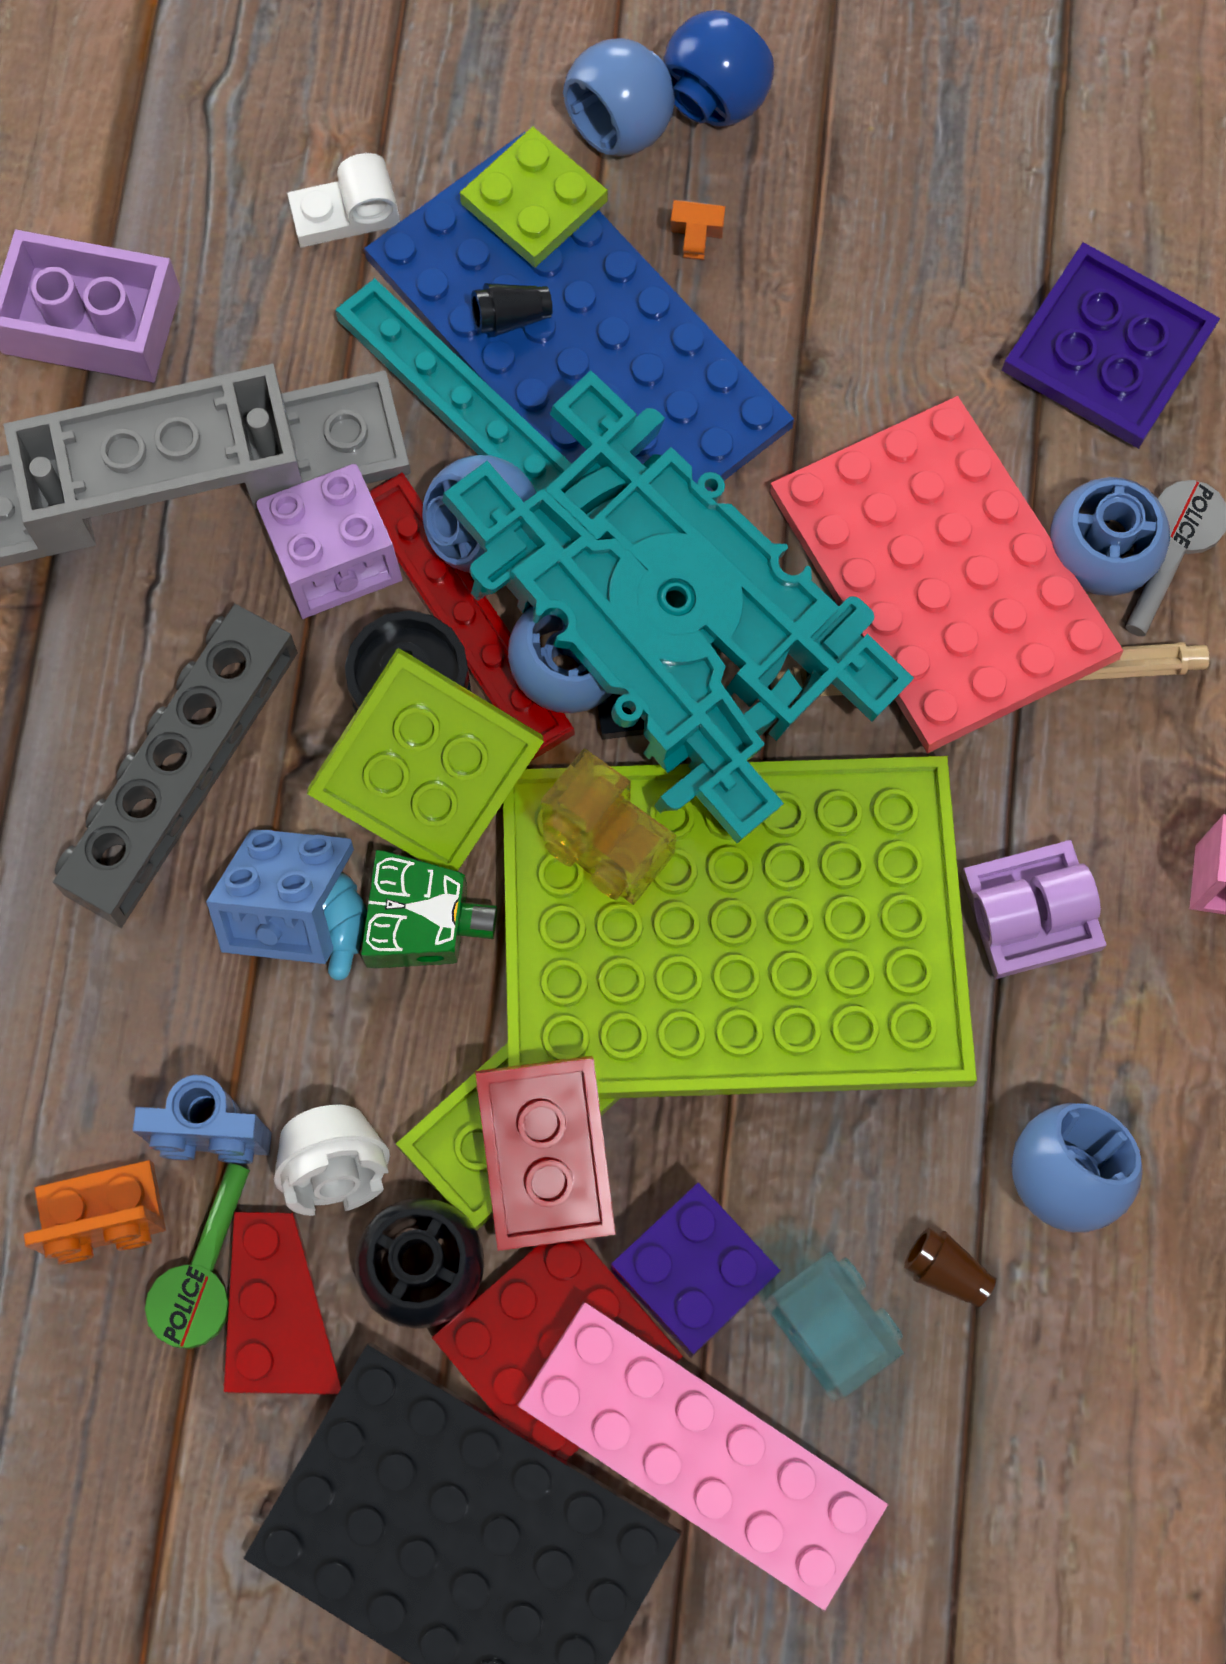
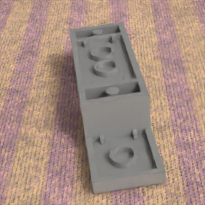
(185, 444)

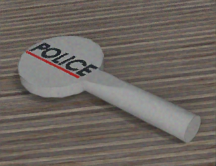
(1196, 524)

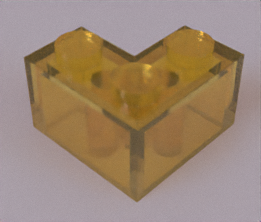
(598, 828)

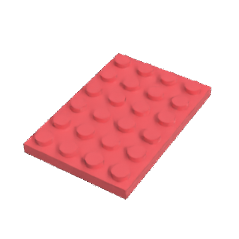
(950, 567)

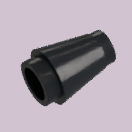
(509, 307)

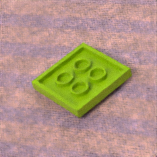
(425, 763)

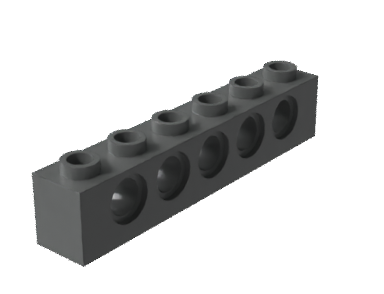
(178, 794)

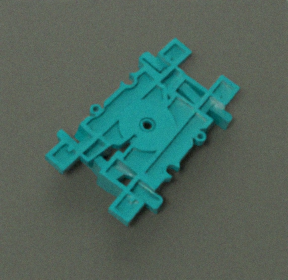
(609, 585)

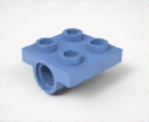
(226, 1133)

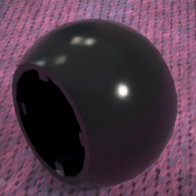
(378, 1239)

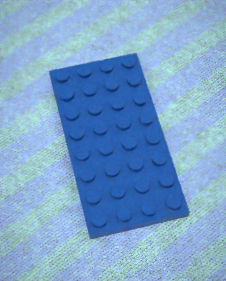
(605, 318)

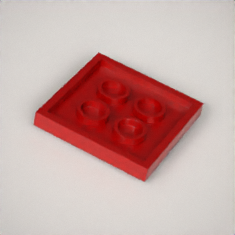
(520, 1319)

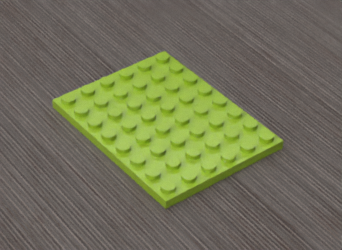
(756, 964)

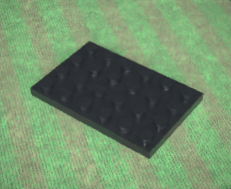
(456, 1531)

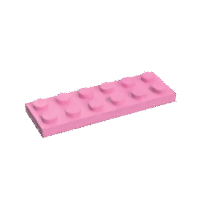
(703, 1455)

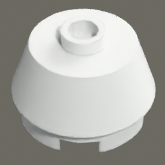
(330, 1159)

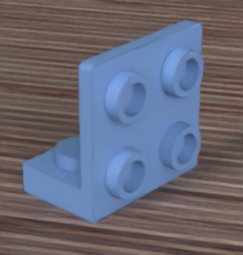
(276, 894)

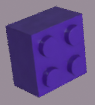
(694, 1270)

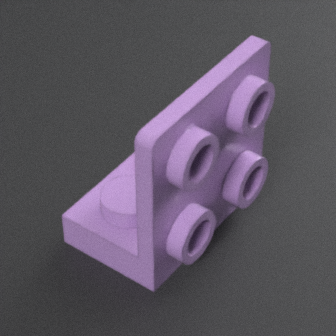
(330, 540)

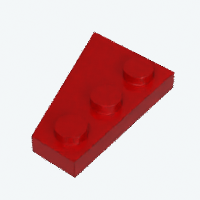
(274, 1313)

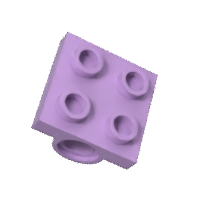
(1035, 908)

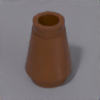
(948, 1268)

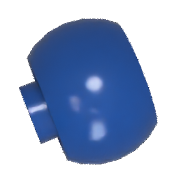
(718, 68)

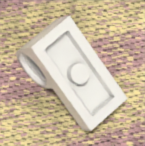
(346, 208)

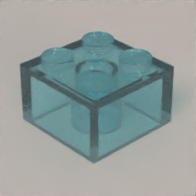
(835, 1326)

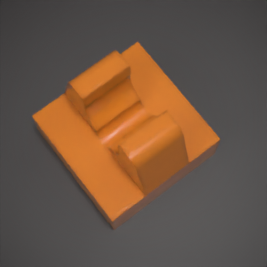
(697, 224)

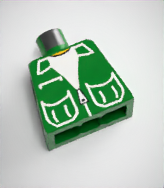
(419, 914)

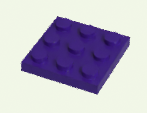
(1110, 344)

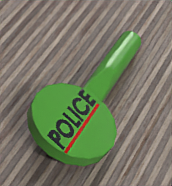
(189, 1301)

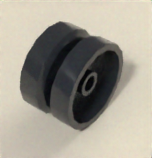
(412, 632)

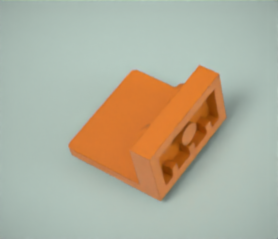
(97, 1211)

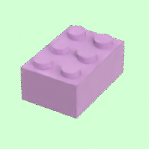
(86, 305)

